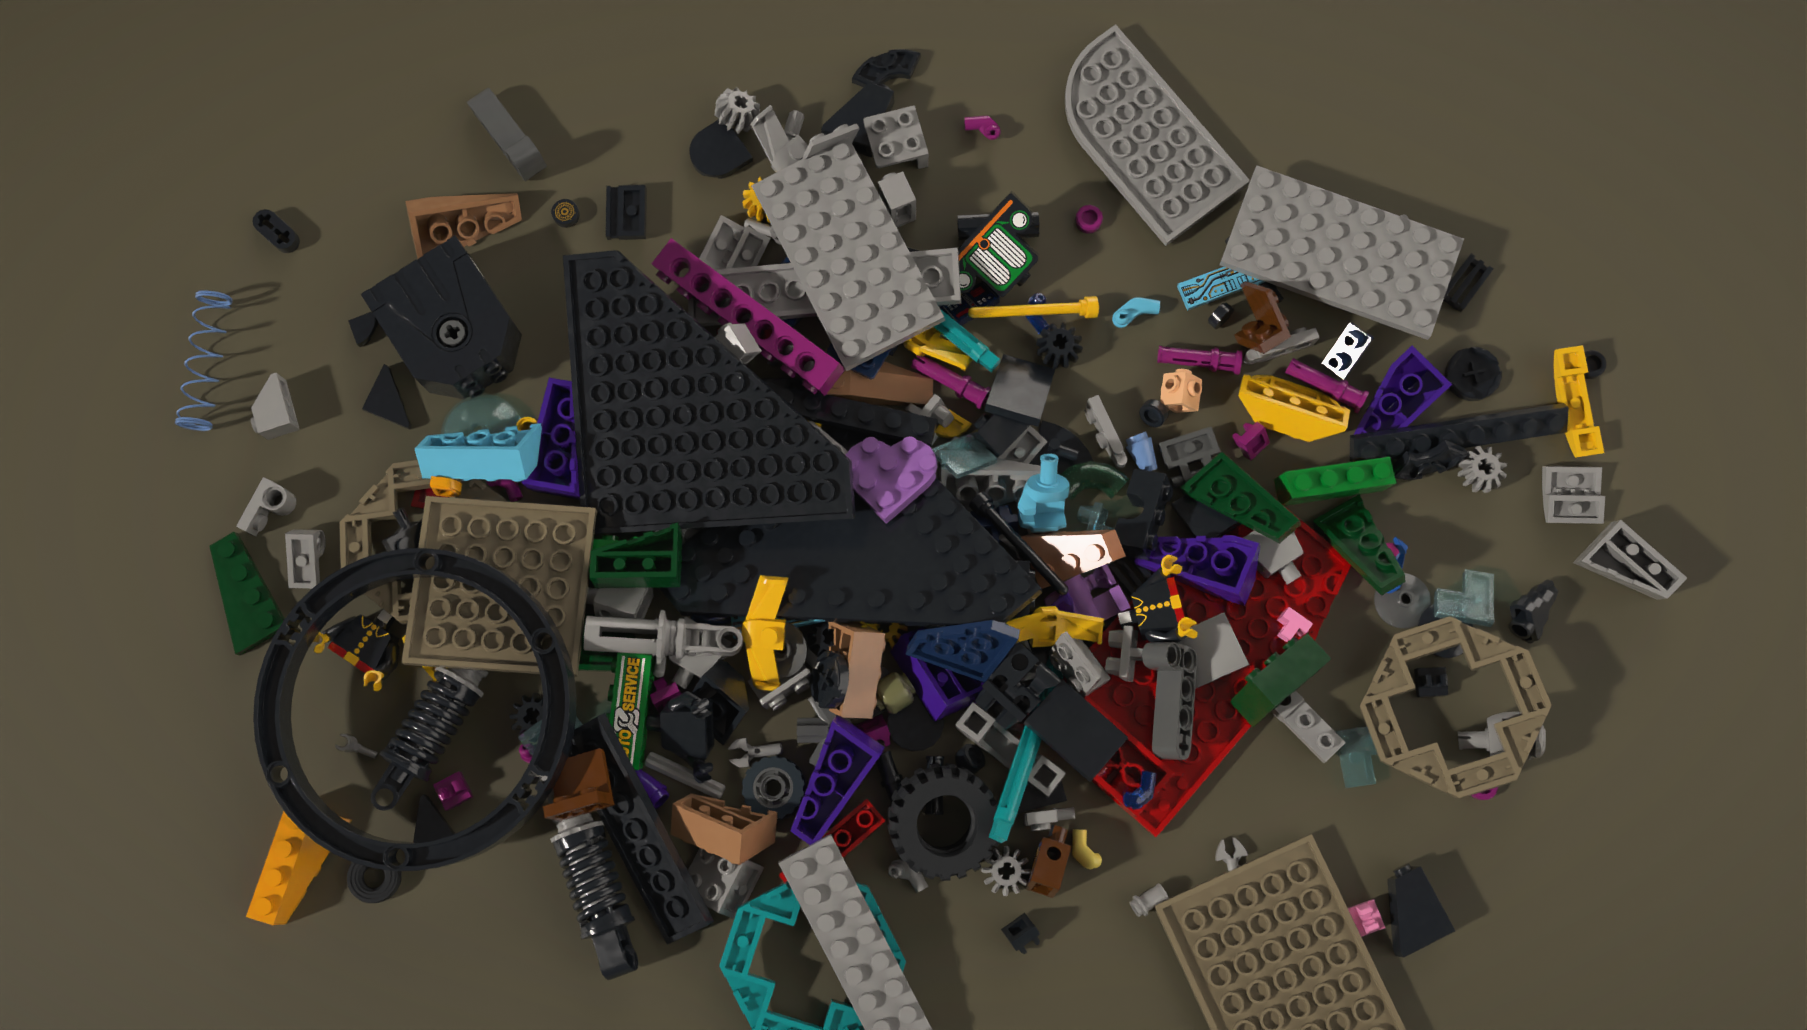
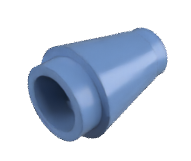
(1142, 451)

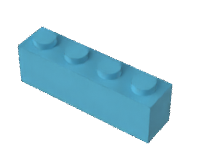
(481, 454)

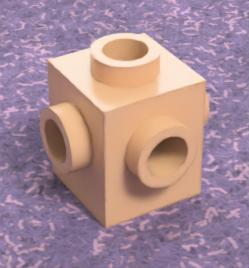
(1181, 391)

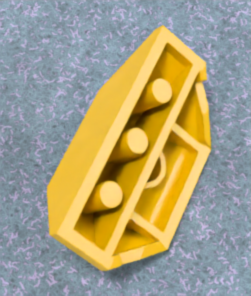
(1292, 408)

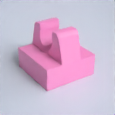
(1293, 623)
(1366, 917)

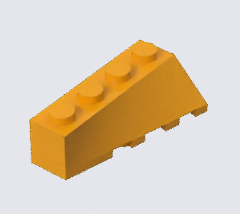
(286, 873)

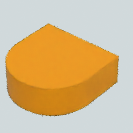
(445, 486)

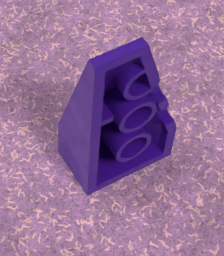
(1404, 393)
(1212, 565)

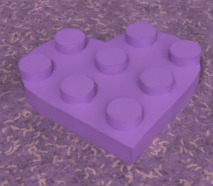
(892, 475)

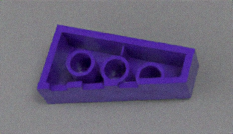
(557, 455)
(838, 772)

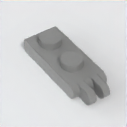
(1299, 340)
(1106, 434)

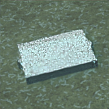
(964, 456)

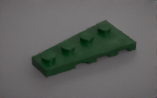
(1237, 495)
(245, 596)

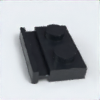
(626, 212)

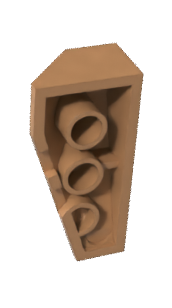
(466, 216)
(889, 387)

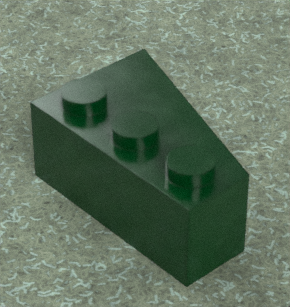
(639, 562)
(1279, 678)

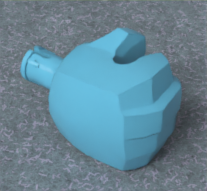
(1044, 498)

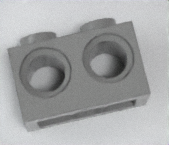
(898, 198)

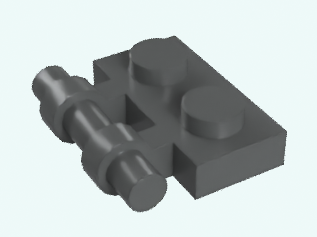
(1186, 450)

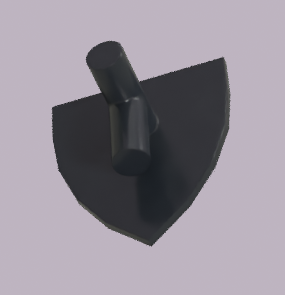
(1063, 444)

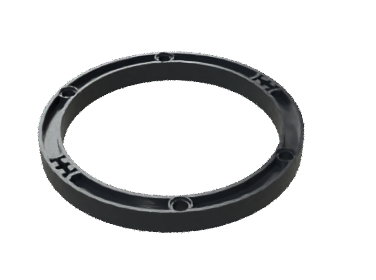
(276, 689)

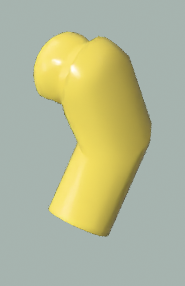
(1082, 852)

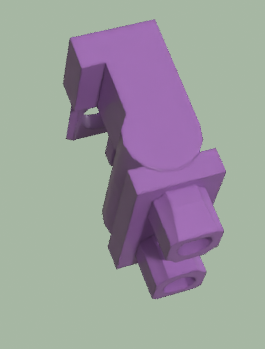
(1103, 606)

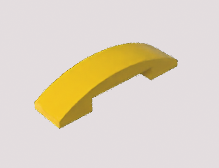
(1572, 391)

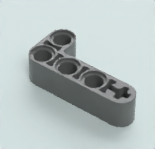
(507, 135)
(1174, 697)

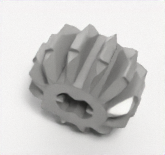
(736, 109)
(1477, 477)
(1012, 878)

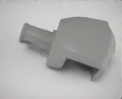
(1489, 739)

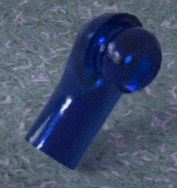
(1143, 794)

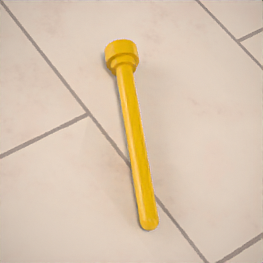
(1085, 307)

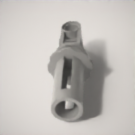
(672, 637)

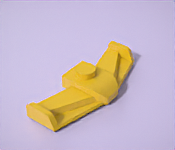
(932, 344)
(1048, 623)
(765, 633)

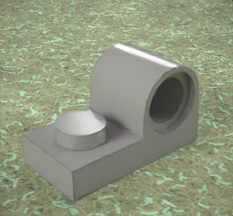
(262, 502)
(303, 556)

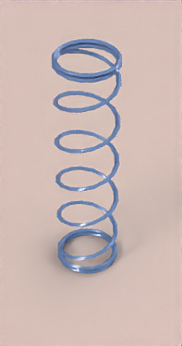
(189, 421)

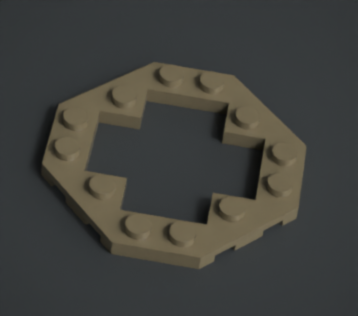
(379, 505)
(1427, 762)

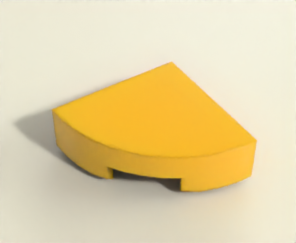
(956, 428)

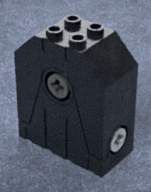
(446, 322)

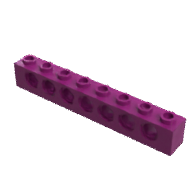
(675, 258)

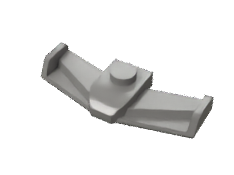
(775, 141)

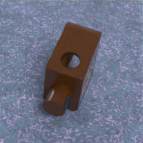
(1047, 873)

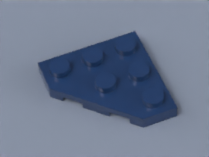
(965, 648)

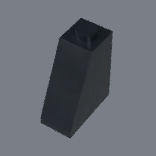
(868, 102)
(1415, 911)

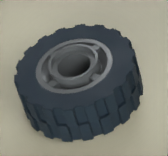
(762, 774)

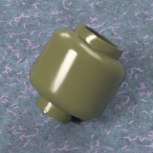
(894, 692)

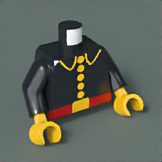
(1159, 607)
(364, 645)

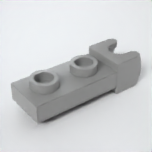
(1309, 727)

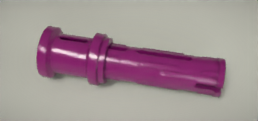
(1212, 359)
(961, 385)
(1339, 390)

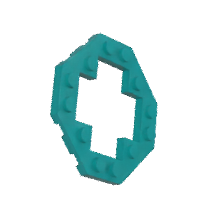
(754, 991)

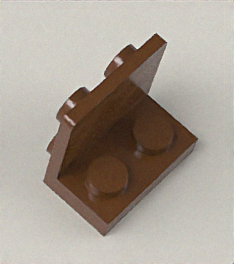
(1270, 324)
(581, 787)

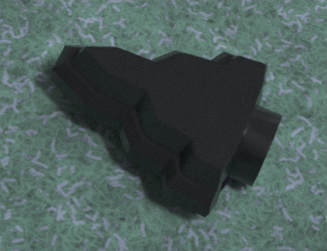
(1532, 611)

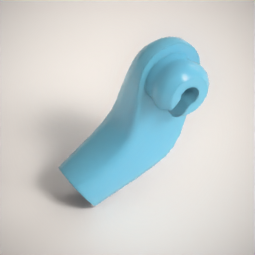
(1133, 308)

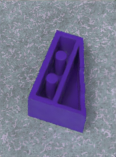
(938, 688)

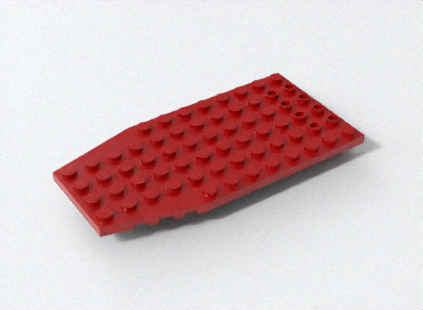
(1215, 720)

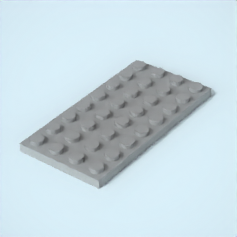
(1342, 252)
(848, 254)

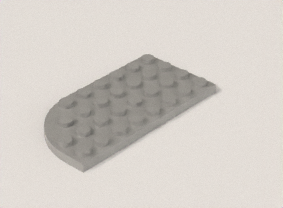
(1146, 138)

